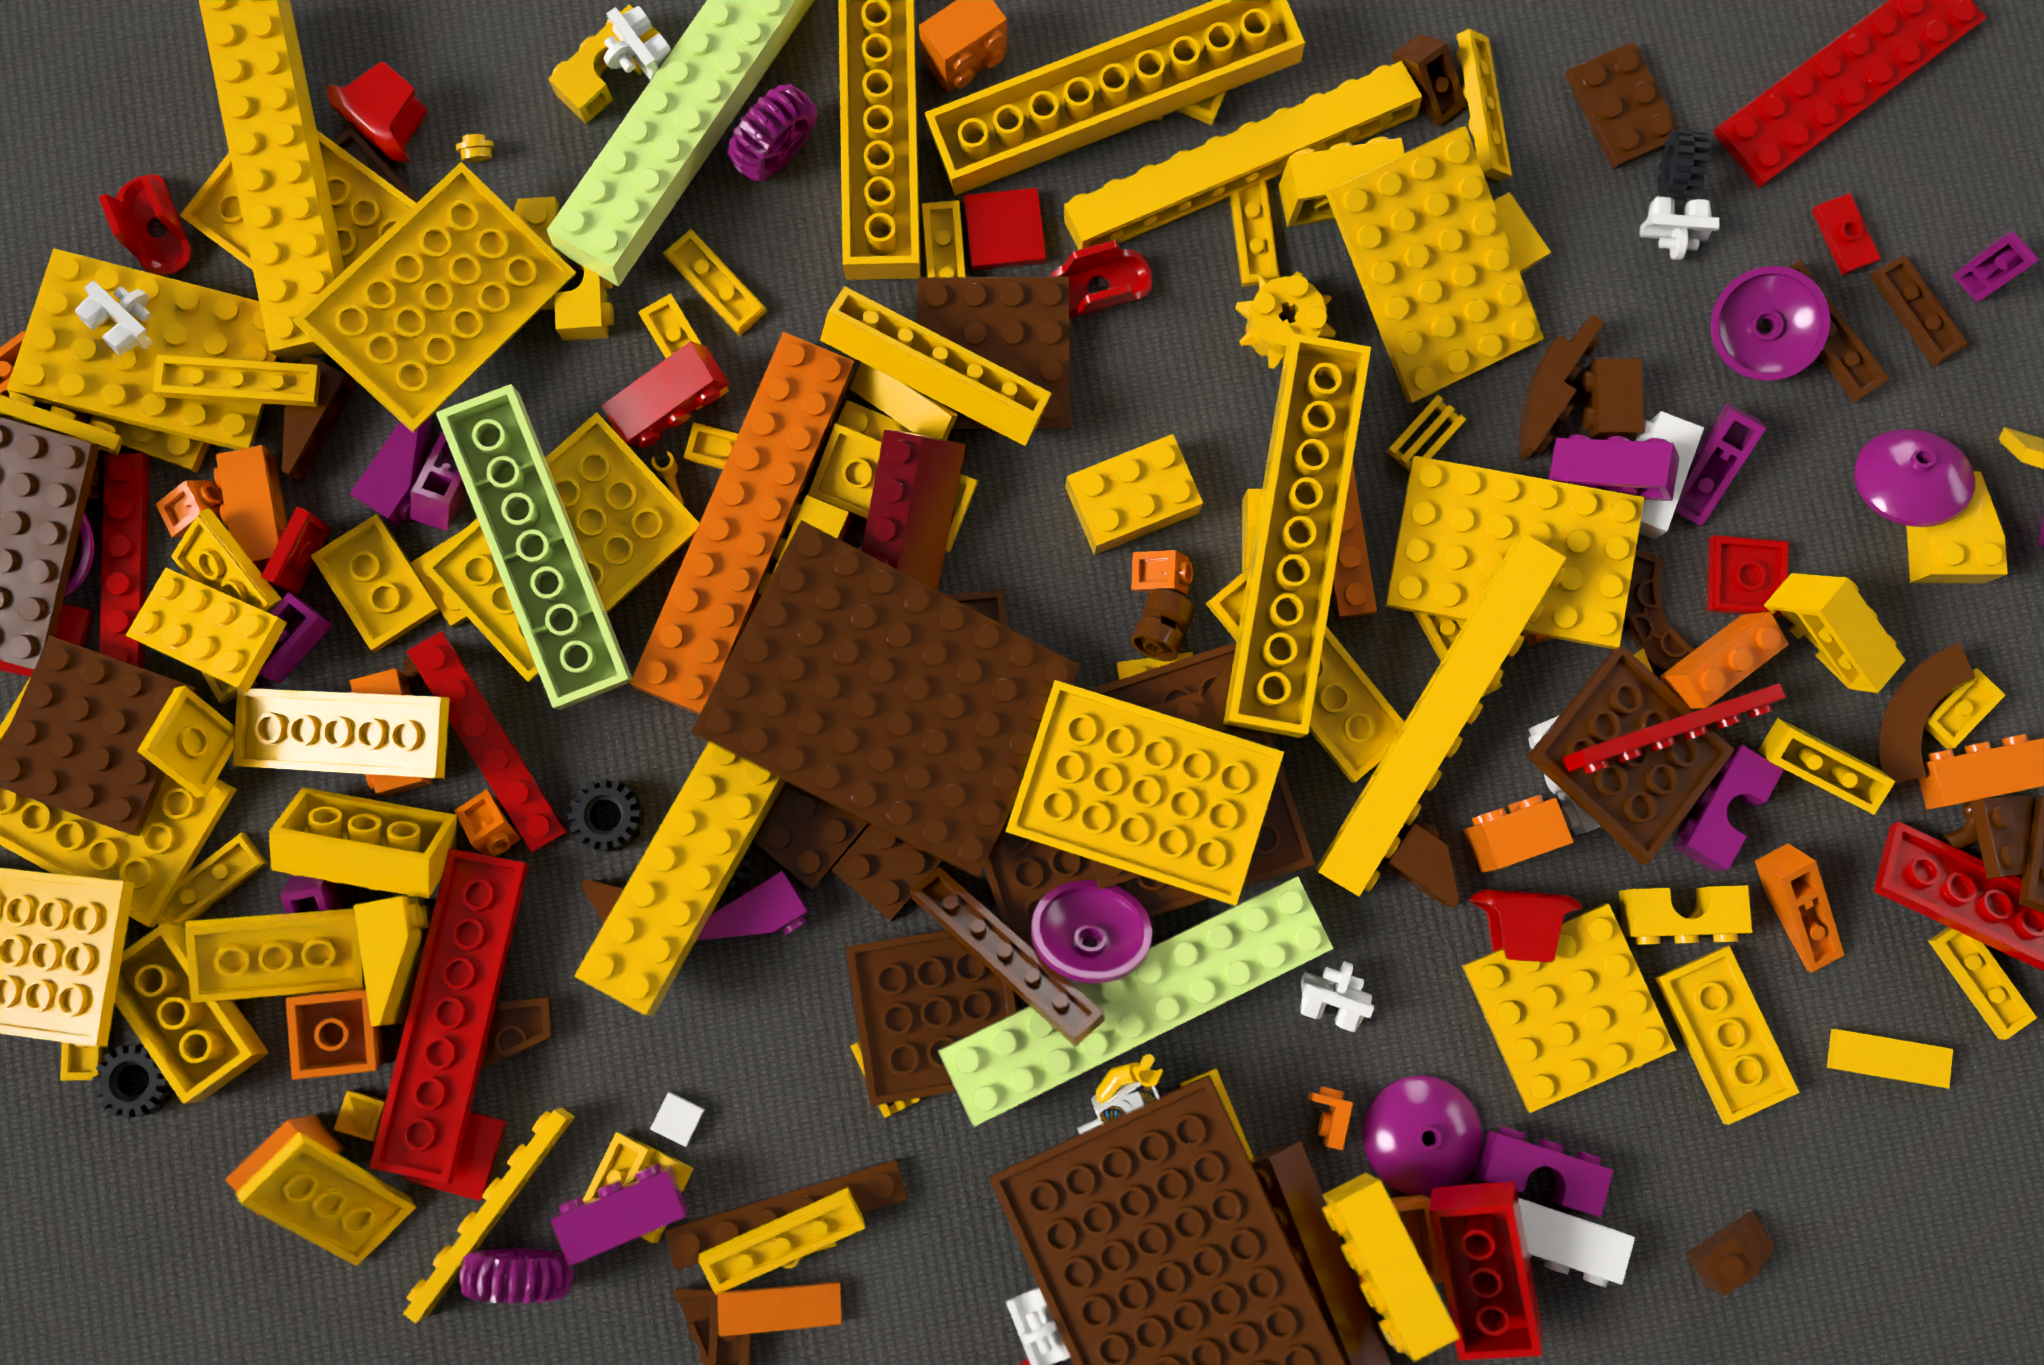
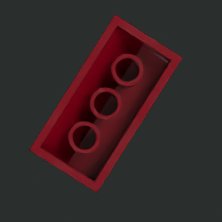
(913, 503)

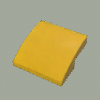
(1522, 237)
(624, 1159)

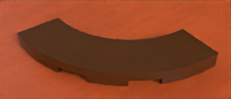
(1646, 618)
(1911, 707)

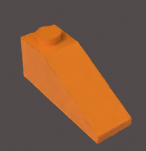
(1801, 904)

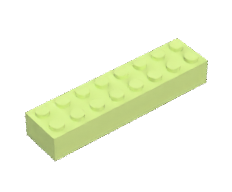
(534, 547)

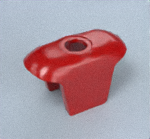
(380, 109)
(130, 217)
(1123, 269)
(1524, 922)

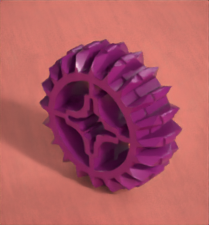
(772, 132)
(516, 1275)

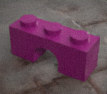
(1707, 833)
(1578, 1180)

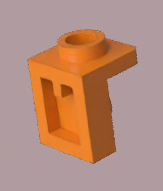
(185, 501)
(1161, 570)
(487, 825)
(1335, 1123)

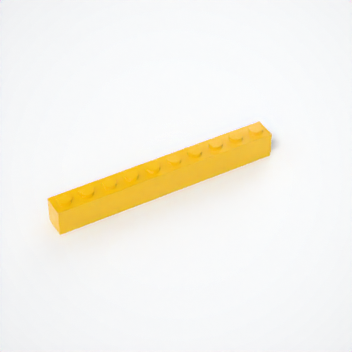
(1252, 152)
(1441, 713)

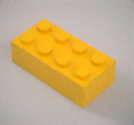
(362, 842)
(191, 1043)
(1390, 1265)

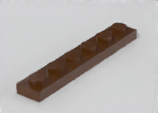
(1008, 956)
(869, 1187)

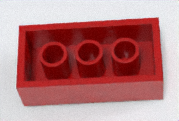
(1486, 1270)

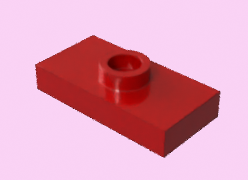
(1846, 234)

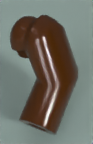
(1965, 835)

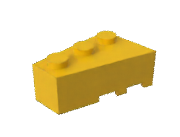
(1841, 627)

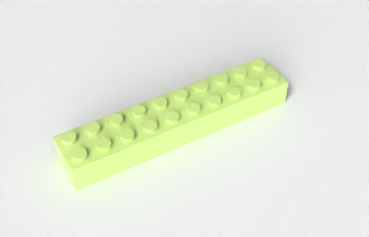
(671, 132)
(1171, 986)

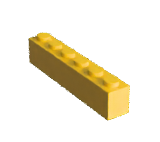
(934, 365)

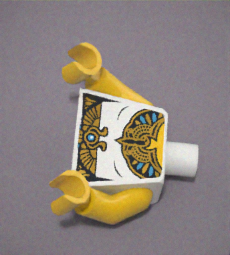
(1124, 1090)

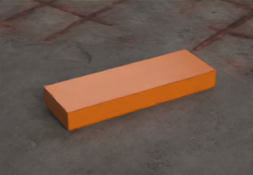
(779, 1308)

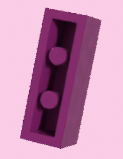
(1617, 465)
(618, 1213)

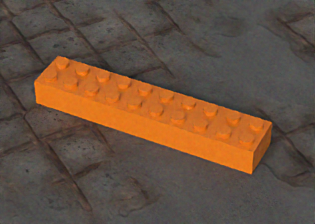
(744, 523)

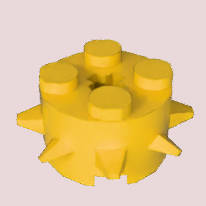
(1289, 298)

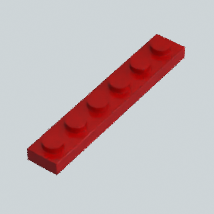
(124, 554)
(1662, 734)
(487, 741)

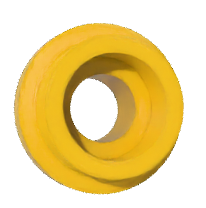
(475, 148)

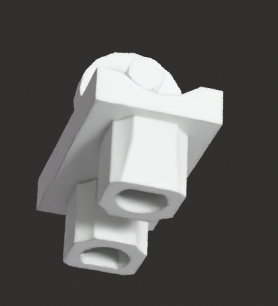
(628, 29)
(1679, 231)
(127, 331)
(1339, 990)
(1037, 1328)

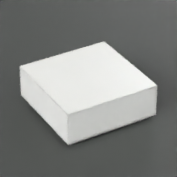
(677, 1119)

